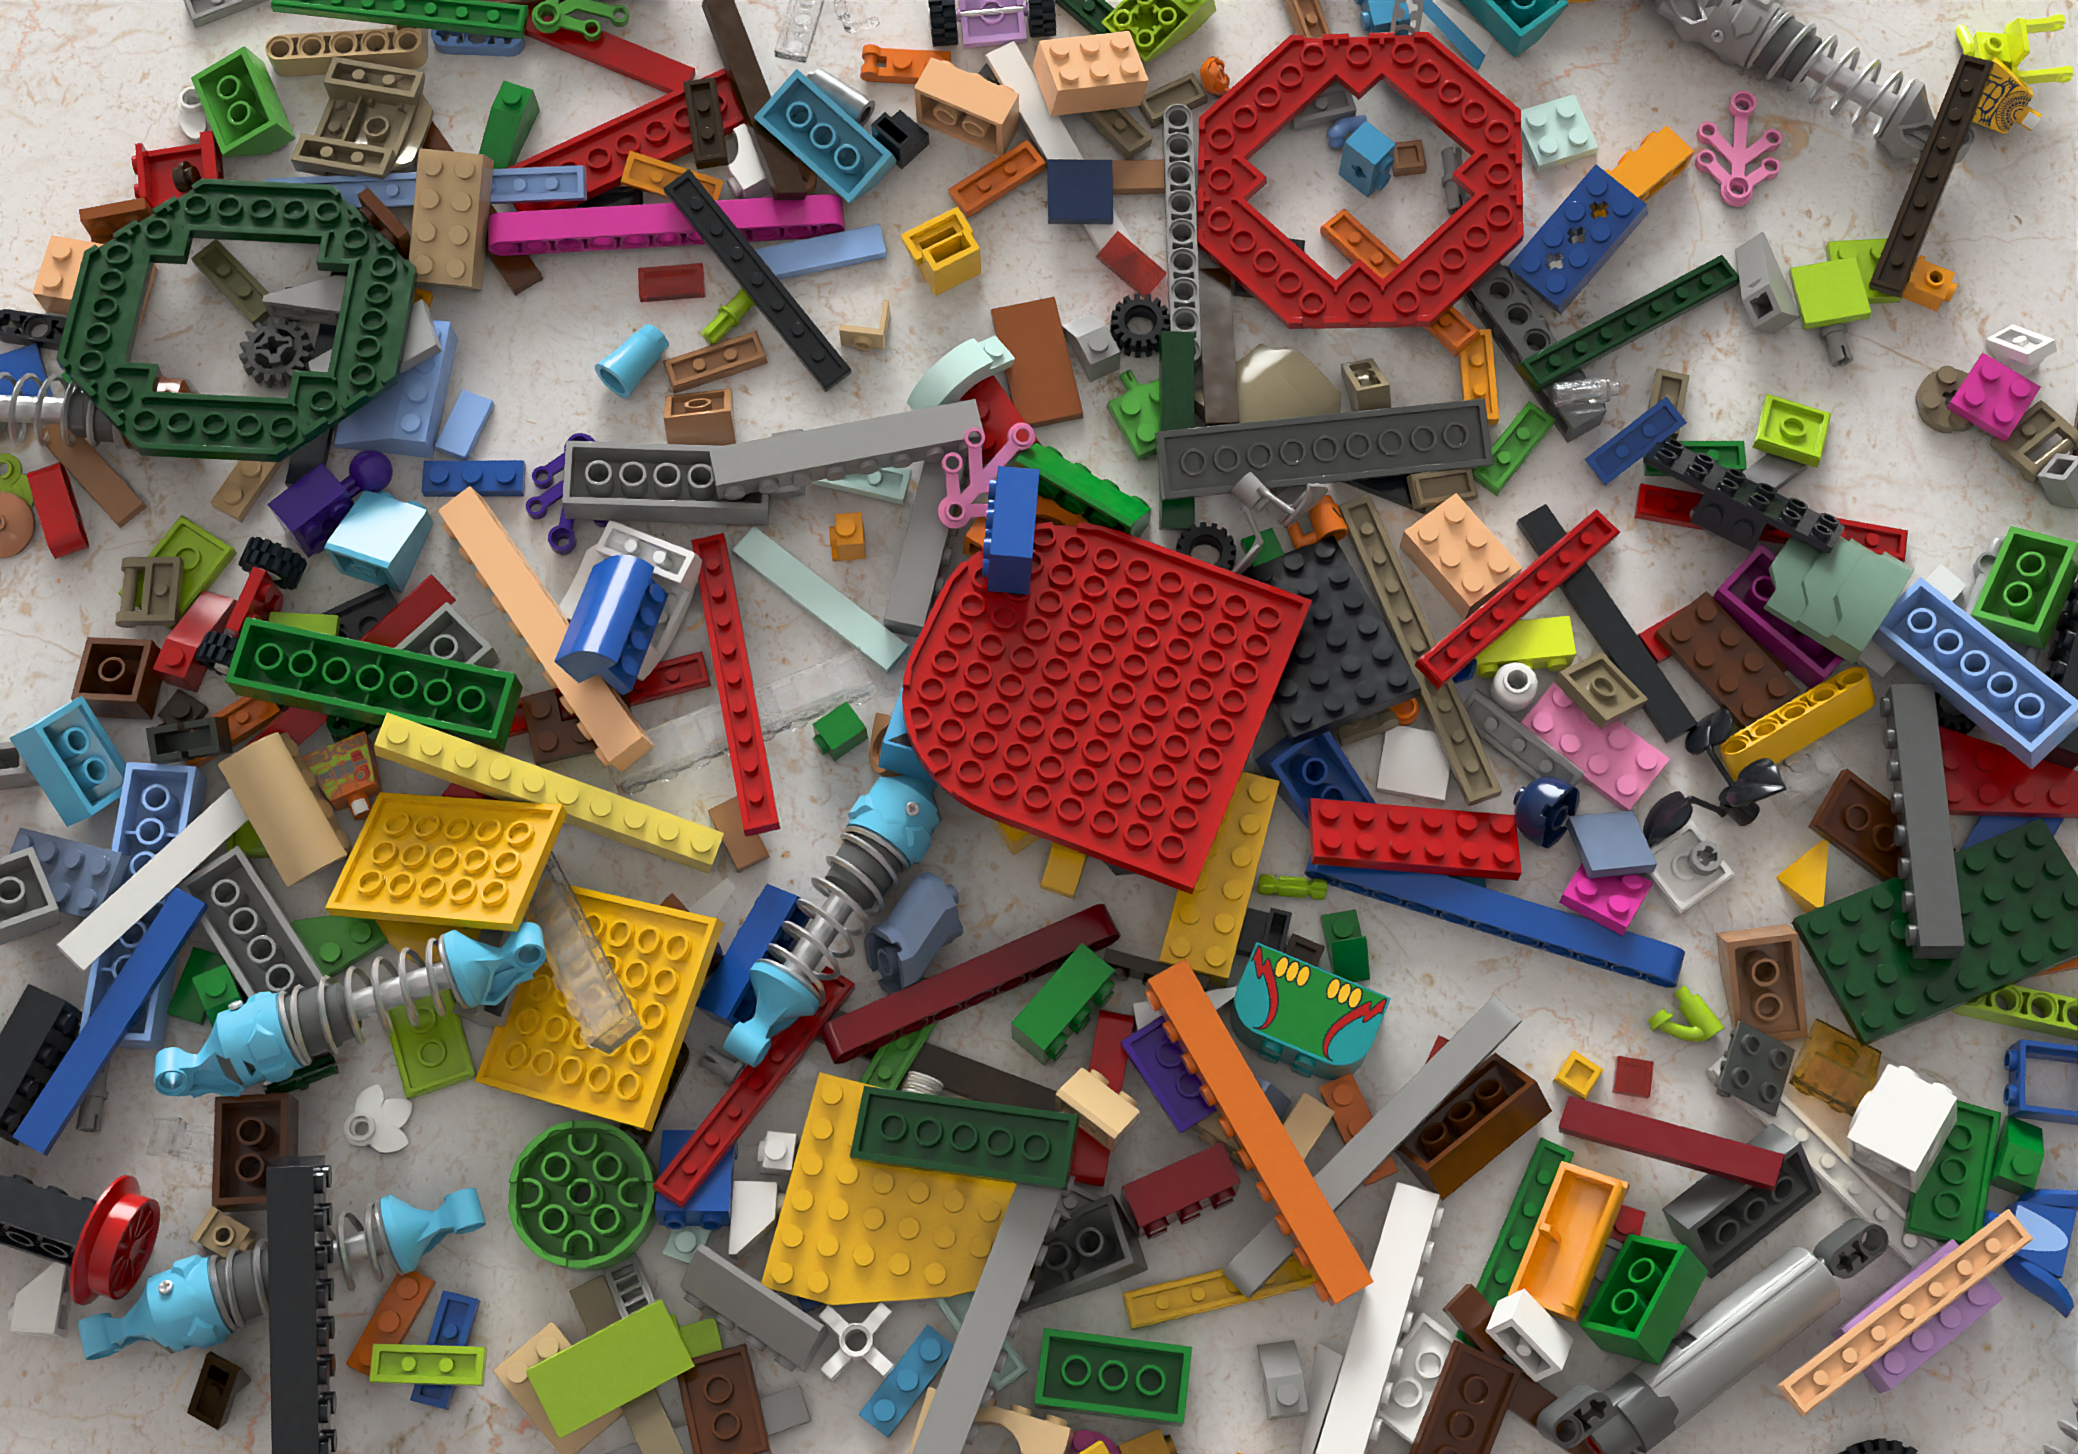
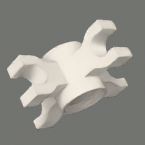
(869, 1353)

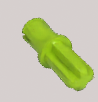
(727, 318)

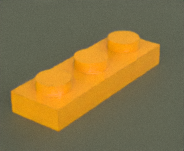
(653, 175)
(1478, 374)

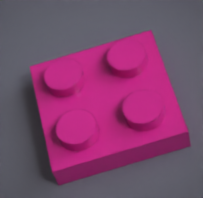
(1993, 397)
(1608, 899)

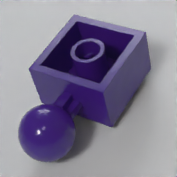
(319, 502)

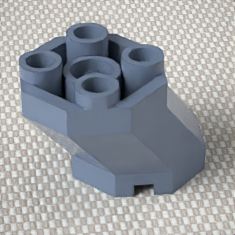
(913, 932)

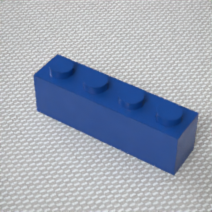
(730, 993)

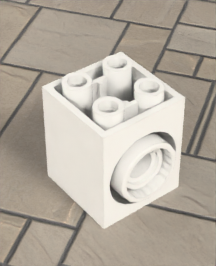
(1901, 1127)

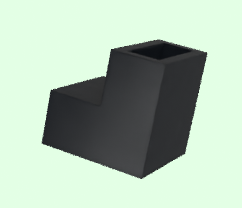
(900, 136)
(1264, 928)

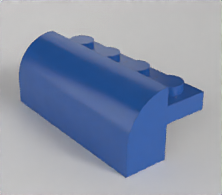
(613, 623)

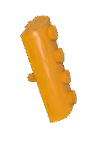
(1570, 1239)

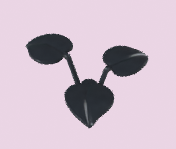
(1737, 800)

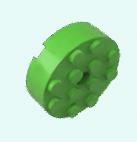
(546, 1187)

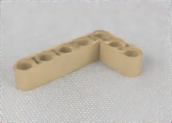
(360, 44)

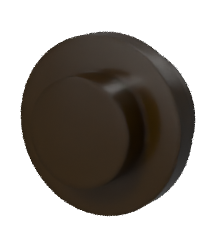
(185, 176)

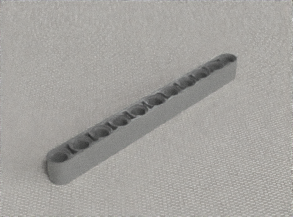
(1382, 1136)

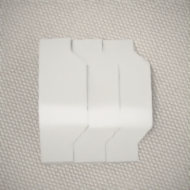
(674, 571)

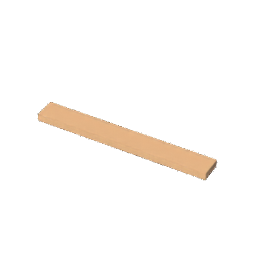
(1904, 1313)

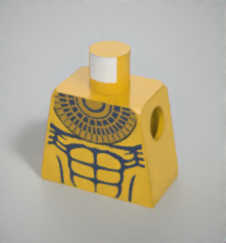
(2006, 101)

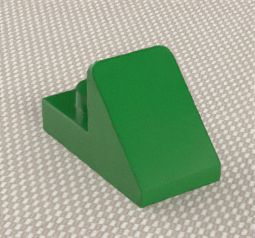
(1346, 945)

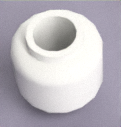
(1514, 687)

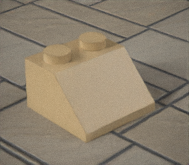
(1100, 1109)

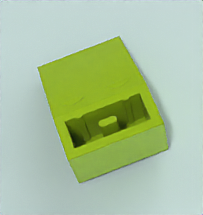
(1158, 23)

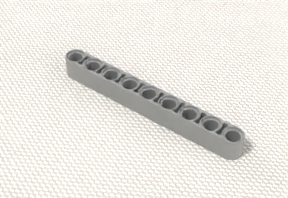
(1181, 224)

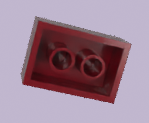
(1180, 1191)

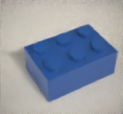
(1010, 530)

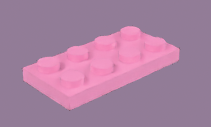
(1613, 757)

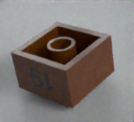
(119, 677)

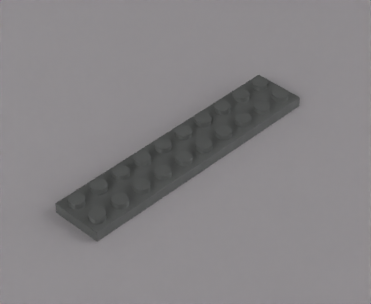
(1324, 448)

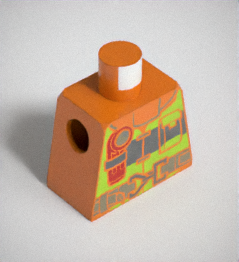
(347, 773)

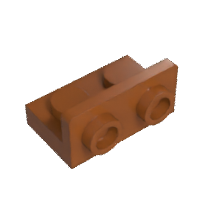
(108, 218)

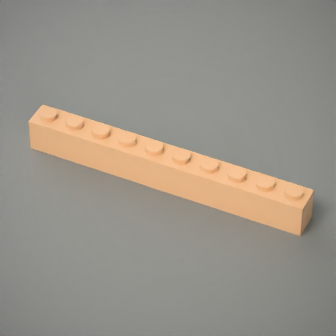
(543, 626)

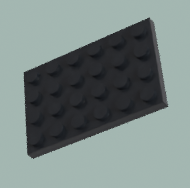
(1344, 653)

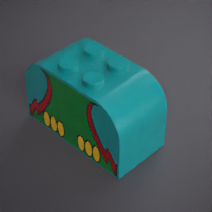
(1304, 1015)

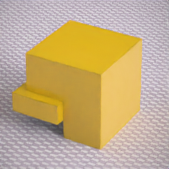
(944, 250)

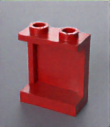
(156, 167)

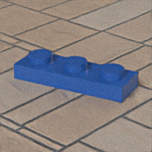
(1635, 440)
(485, 477)
(450, 1328)

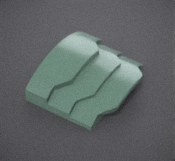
(1836, 594)

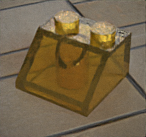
(1835, 1068)

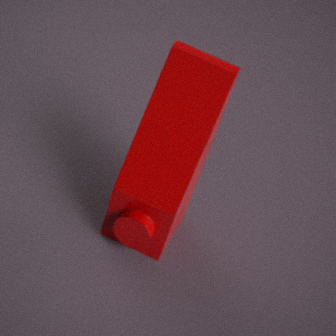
(177, 660)

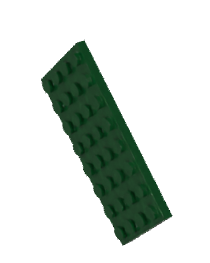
(2015, 919)

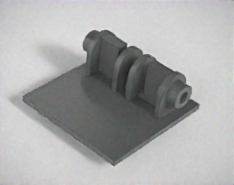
(1755, 1068)

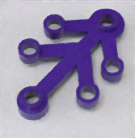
(565, 527)

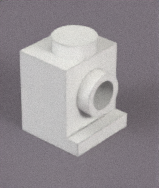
(778, 1153)

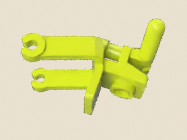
(2013, 47)

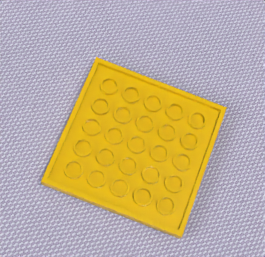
(661, 967)

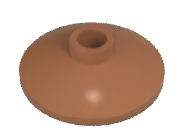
(16, 524)

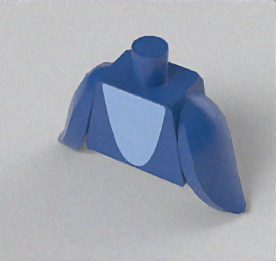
(2037, 1266)

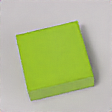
(701, 1337)

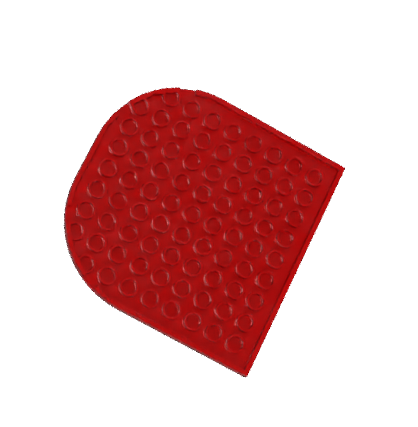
(1103, 698)

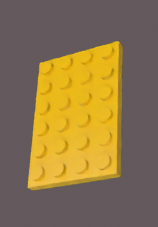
(447, 861)

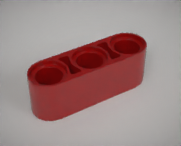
(58, 510)

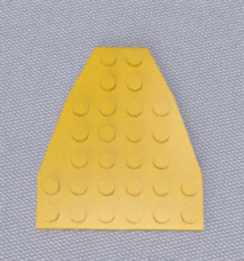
(875, 1228)

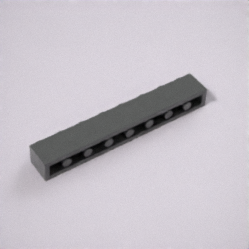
(1923, 822)

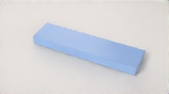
(824, 252)

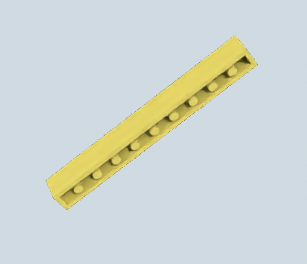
(524, 782)

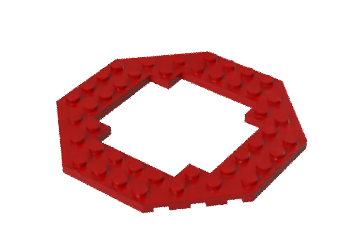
(1437, 270)

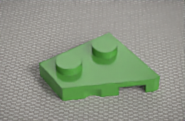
(339, 940)

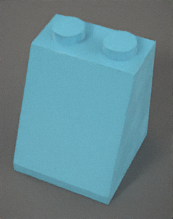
(380, 539)

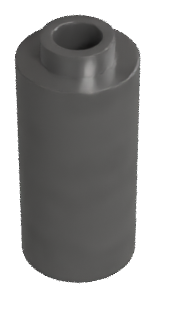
(846, 97)

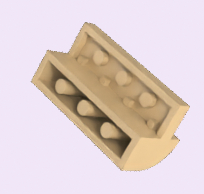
(286, 807)

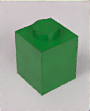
(839, 732)

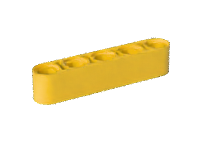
(1800, 720)

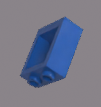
(2015, 1091)

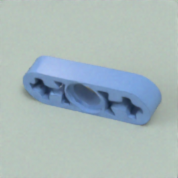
(487, 48)

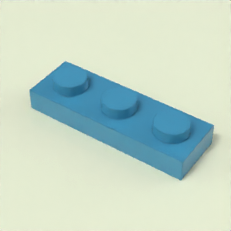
(907, 1381)

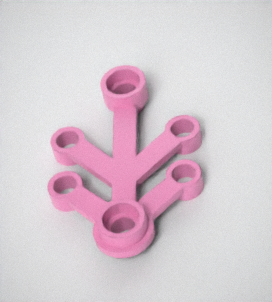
(1737, 154)
(978, 476)

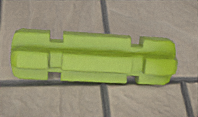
(1292, 886)

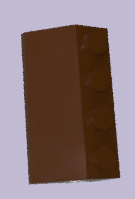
(1473, 1126)

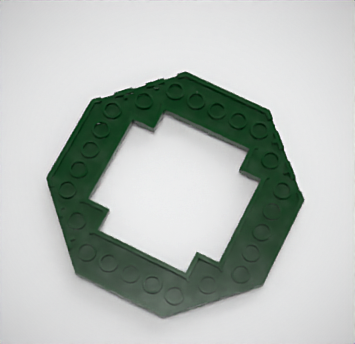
(231, 427)

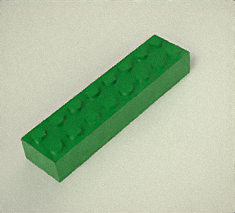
(371, 679)

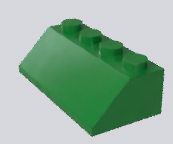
(1083, 493)

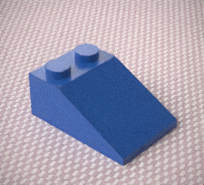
(1312, 771)

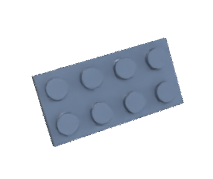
(76, 872)

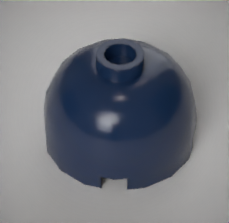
(1544, 808)

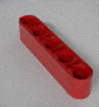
(1110, 1060)

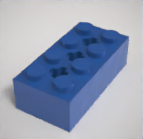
(1572, 219)

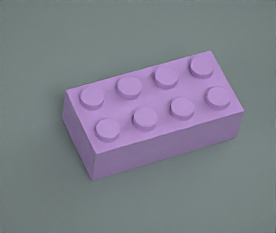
(1933, 1334)

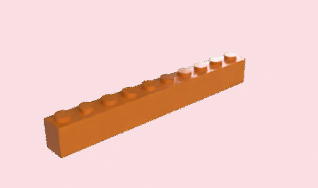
(1258, 1133)

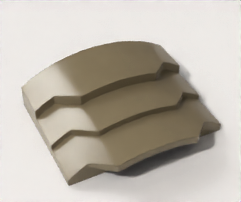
(370, 122)
(1278, 387)

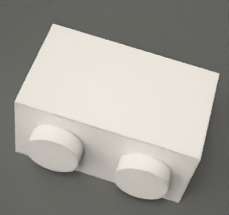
(1529, 1335)

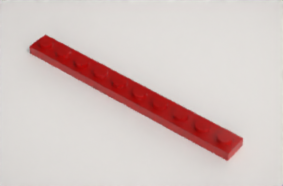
(735, 687)

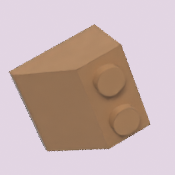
(700, 418)

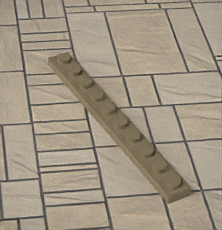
(1414, 640)

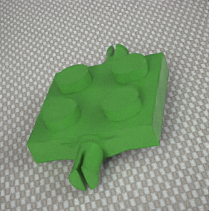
(1137, 414)

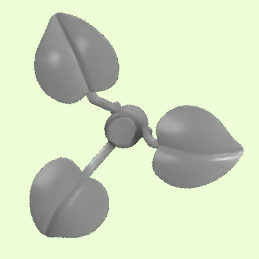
(1257, 497)

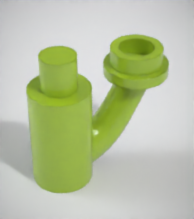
(1696, 1011)

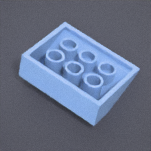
(409, 413)

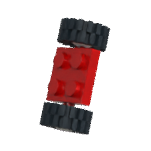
(267, 566)

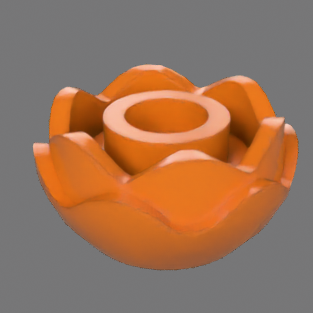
(1214, 77)

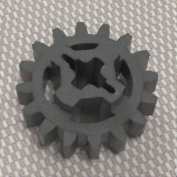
(265, 343)

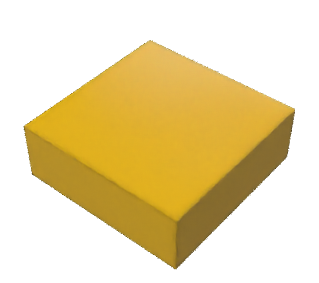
(1578, 1075)

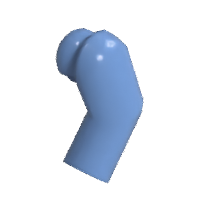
(1341, 128)

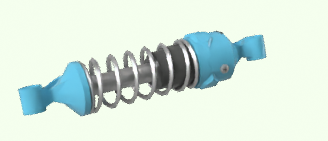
(883, 838)
(284, 1031)
(214, 1296)

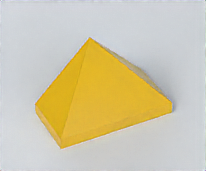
(1807, 878)

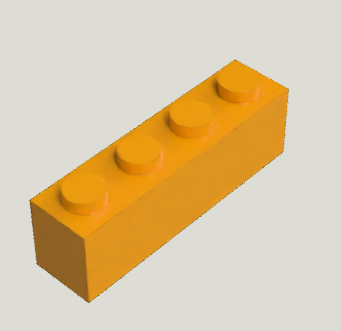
(1652, 165)

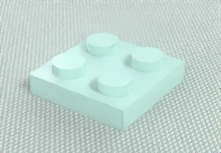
(1556, 133)

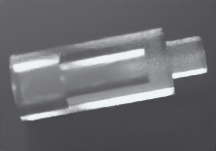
(1584, 392)

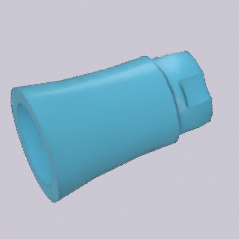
(632, 360)

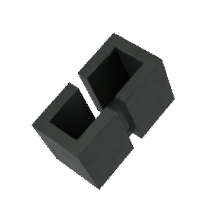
(178, 743)

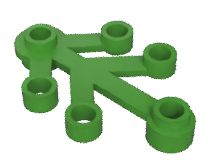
(561, 20)

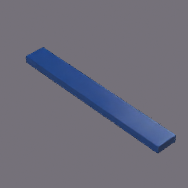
(110, 1022)

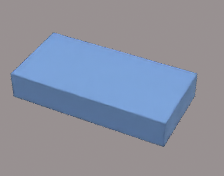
(464, 425)

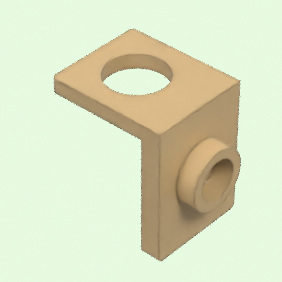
(864, 337)

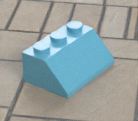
(72, 760)

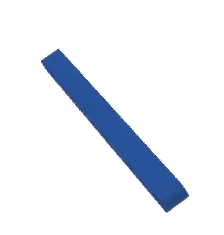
(1512, 920)

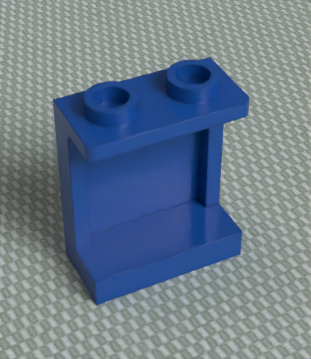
(711, 1203)

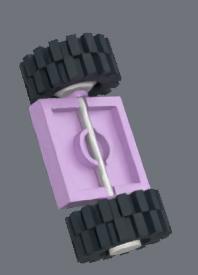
(990, 21)

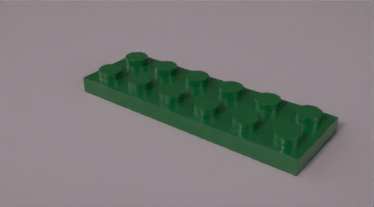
(965, 1138)

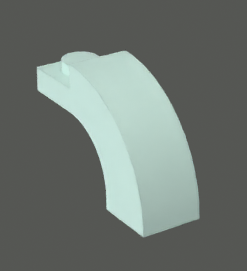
(960, 372)

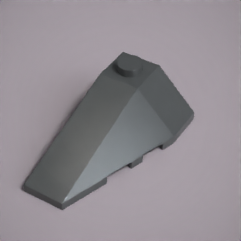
(1086, 1254)

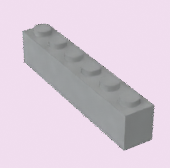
(923, 552)

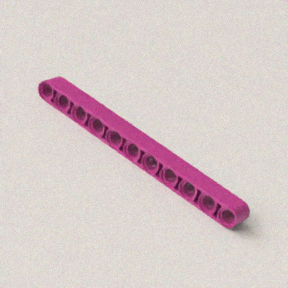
(657, 225)

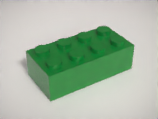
(1113, 1377)

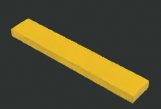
(1205, 1294)

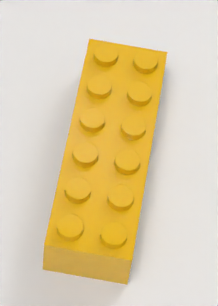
(1210, 920)

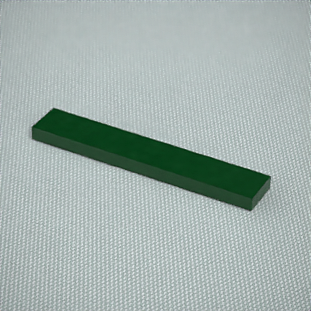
(1176, 413)

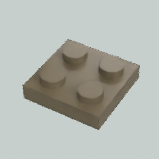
(1600, 690)

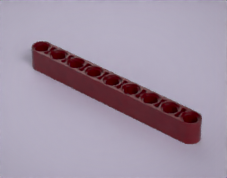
(966, 984)

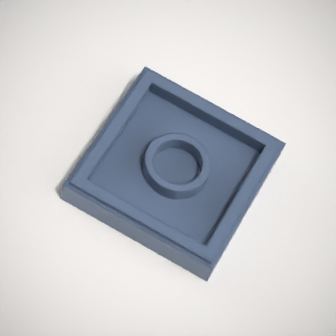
(1611, 844)

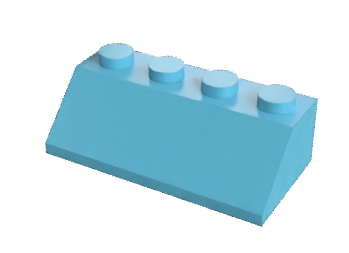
(825, 137)

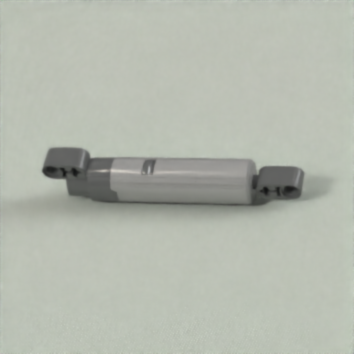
(1715, 1348)

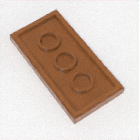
(1042, 373)

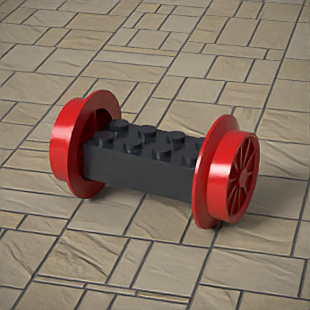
(100, 1239)

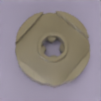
(1932, 400)

